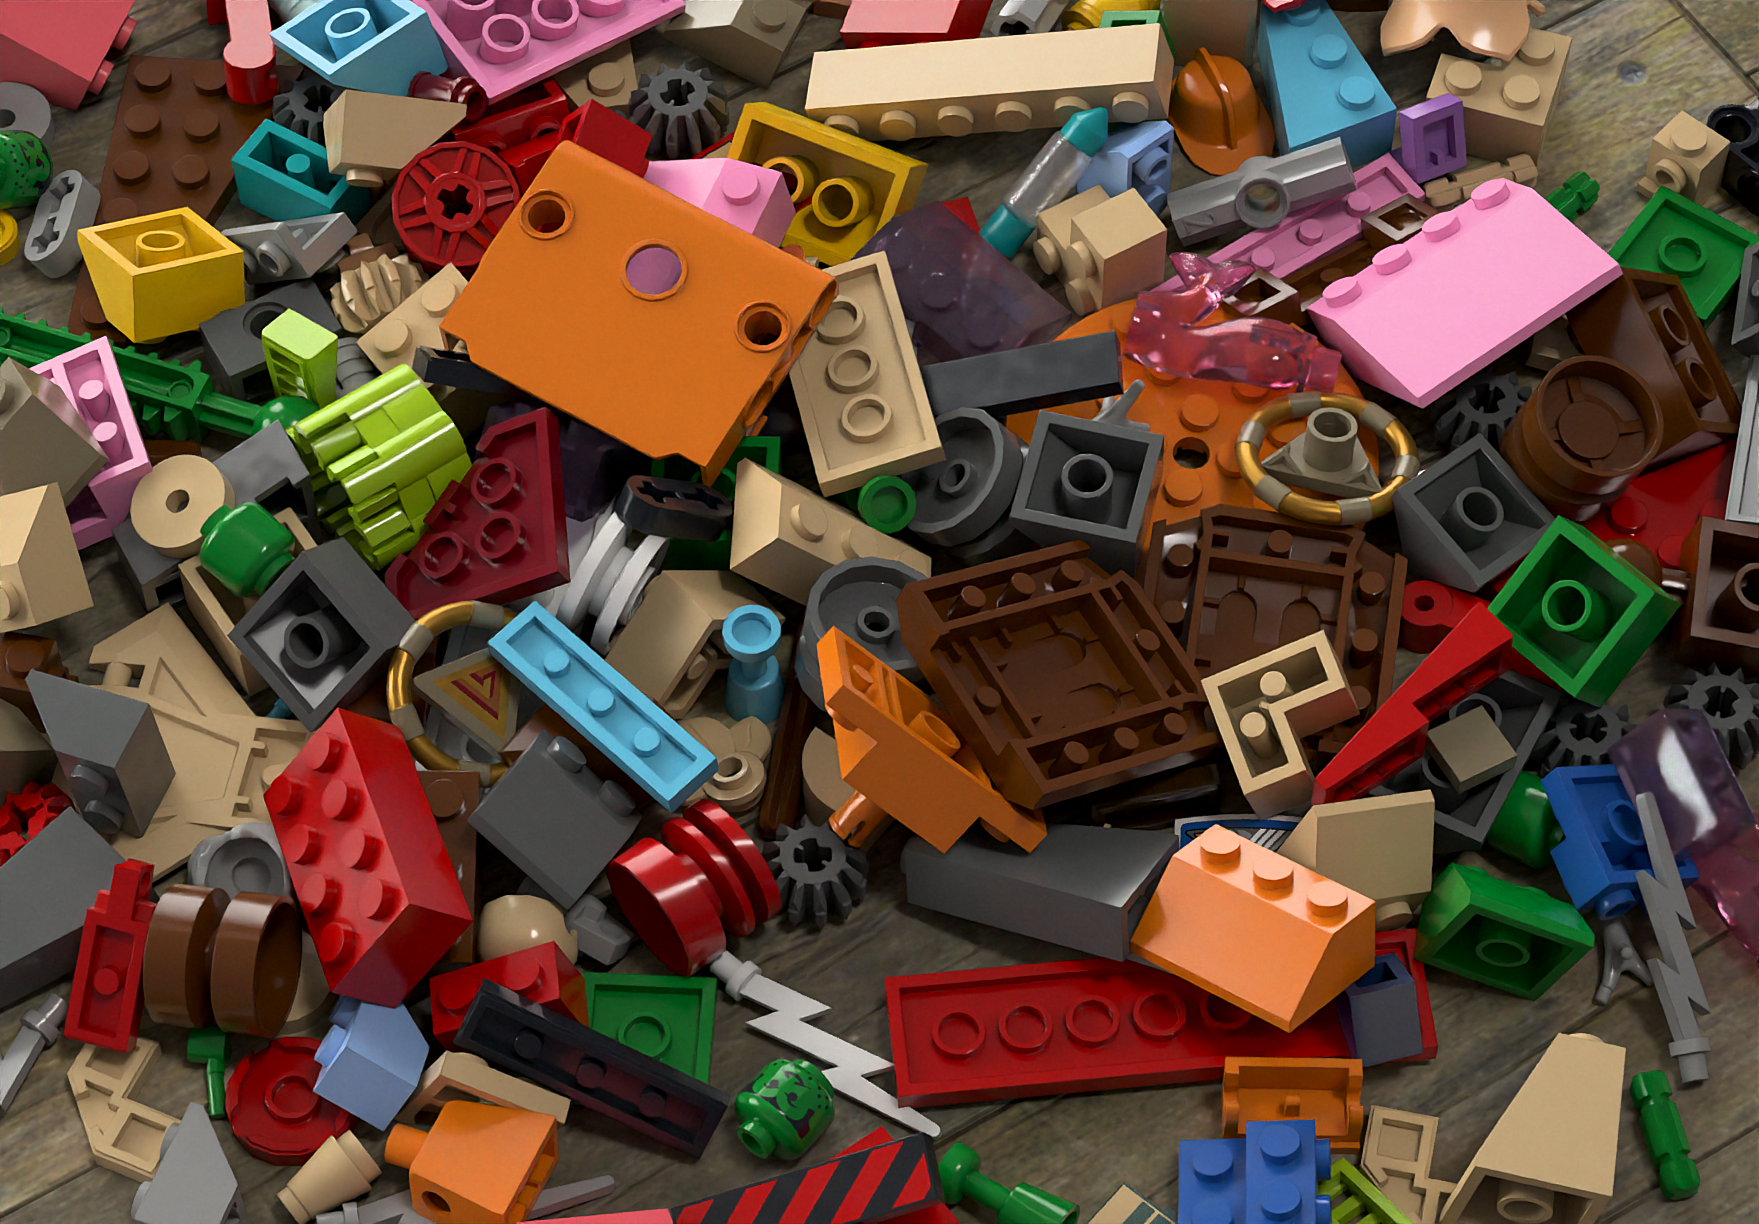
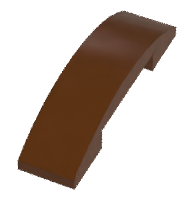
(1288, 298)

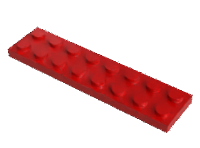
(1092, 1029)

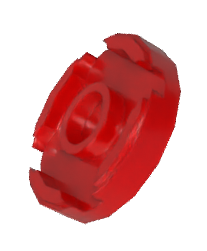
(275, 1104)

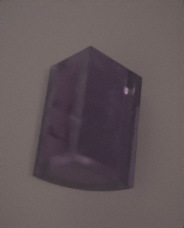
(1690, 778)

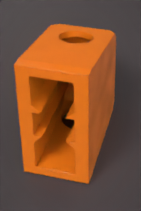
(477, 1162)

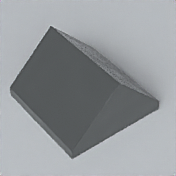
(1468, 518)

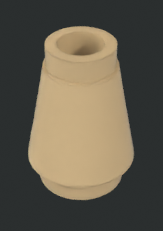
(329, 1178)

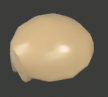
(522, 923)

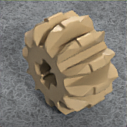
(374, 292)

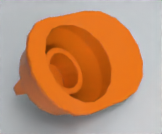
(1219, 114)

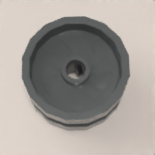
(970, 495)
(862, 604)

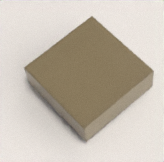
(1470, 749)

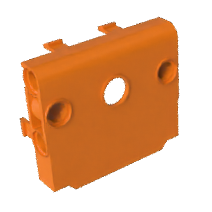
(641, 367)

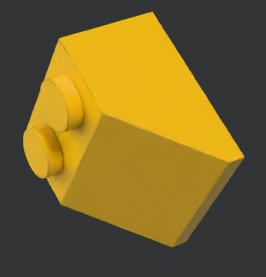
(162, 273)

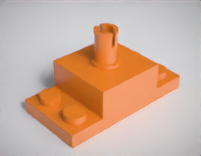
(908, 757)

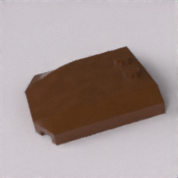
(1261, 580)
(1056, 673)

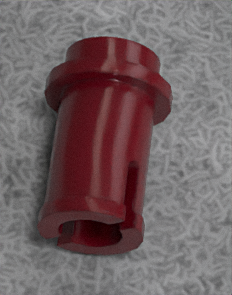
(462, 90)

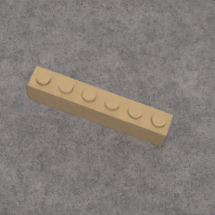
(992, 83)

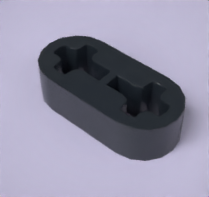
(673, 508)

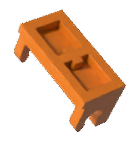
(1295, 1090)

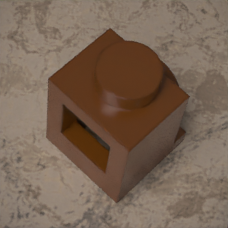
(17, 657)

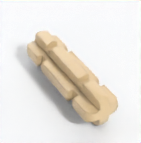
(1444, 194)

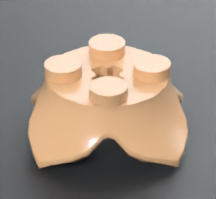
(1481, 26)

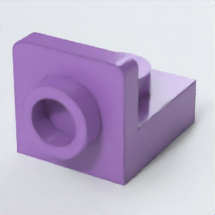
(1432, 139)

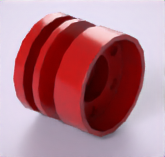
(448, 175)
(694, 887)

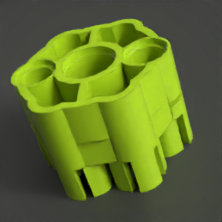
(386, 454)

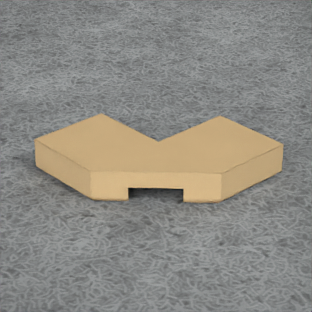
(120, 1131)
(1399, 1162)

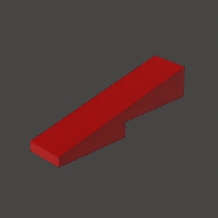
(1397, 733)

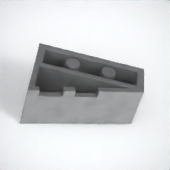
(260, 472)

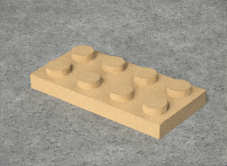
(863, 384)

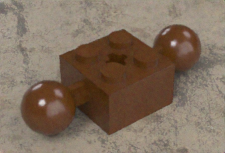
(1715, 590)

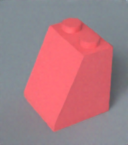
(62, 45)

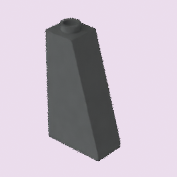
(1072, 890)
(46, 902)

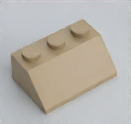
(793, 535)

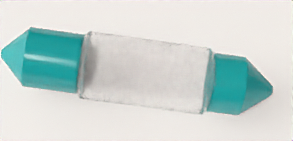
(1046, 180)

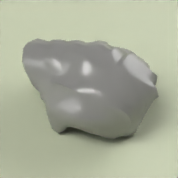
(243, 861)

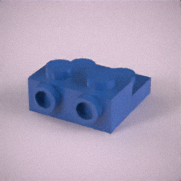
(1602, 840)
(1257, 1177)

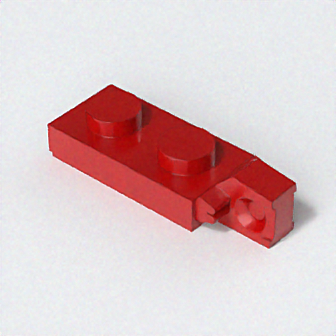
(109, 967)

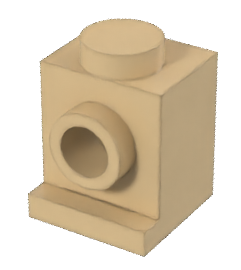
(1686, 160)

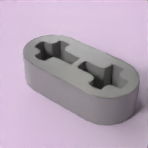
(61, 211)

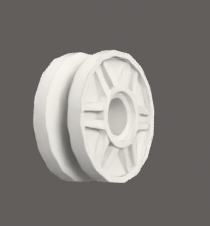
(611, 581)

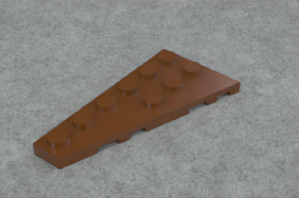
(169, 154)

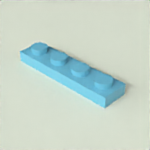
(603, 706)

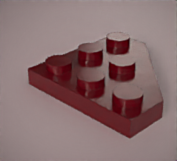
(497, 529)

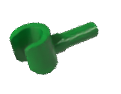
(214, 1049)

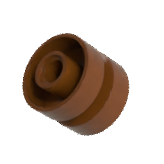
(1584, 436)
(222, 960)

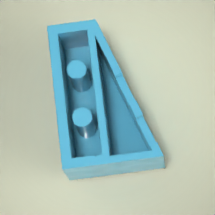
(1321, 84)

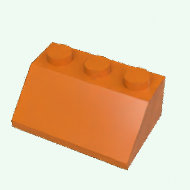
(1256, 928)

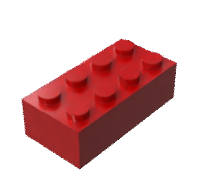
(366, 859)

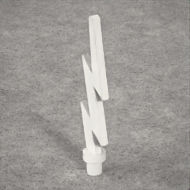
(789, 1027)

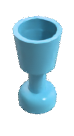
(754, 675)

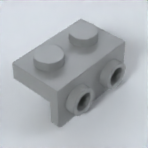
(292, 247)

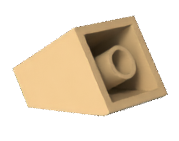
(1553, 1144)

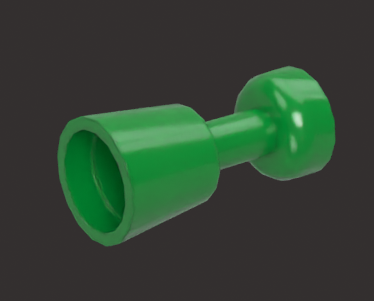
(882, 502)
(1022, 1205)

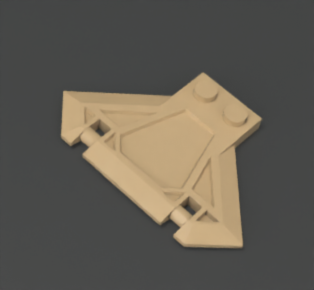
(212, 736)

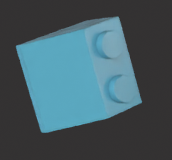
(364, 43)

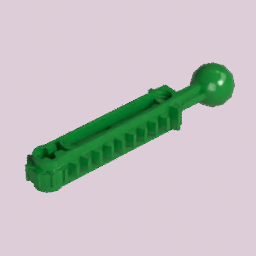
(159, 391)

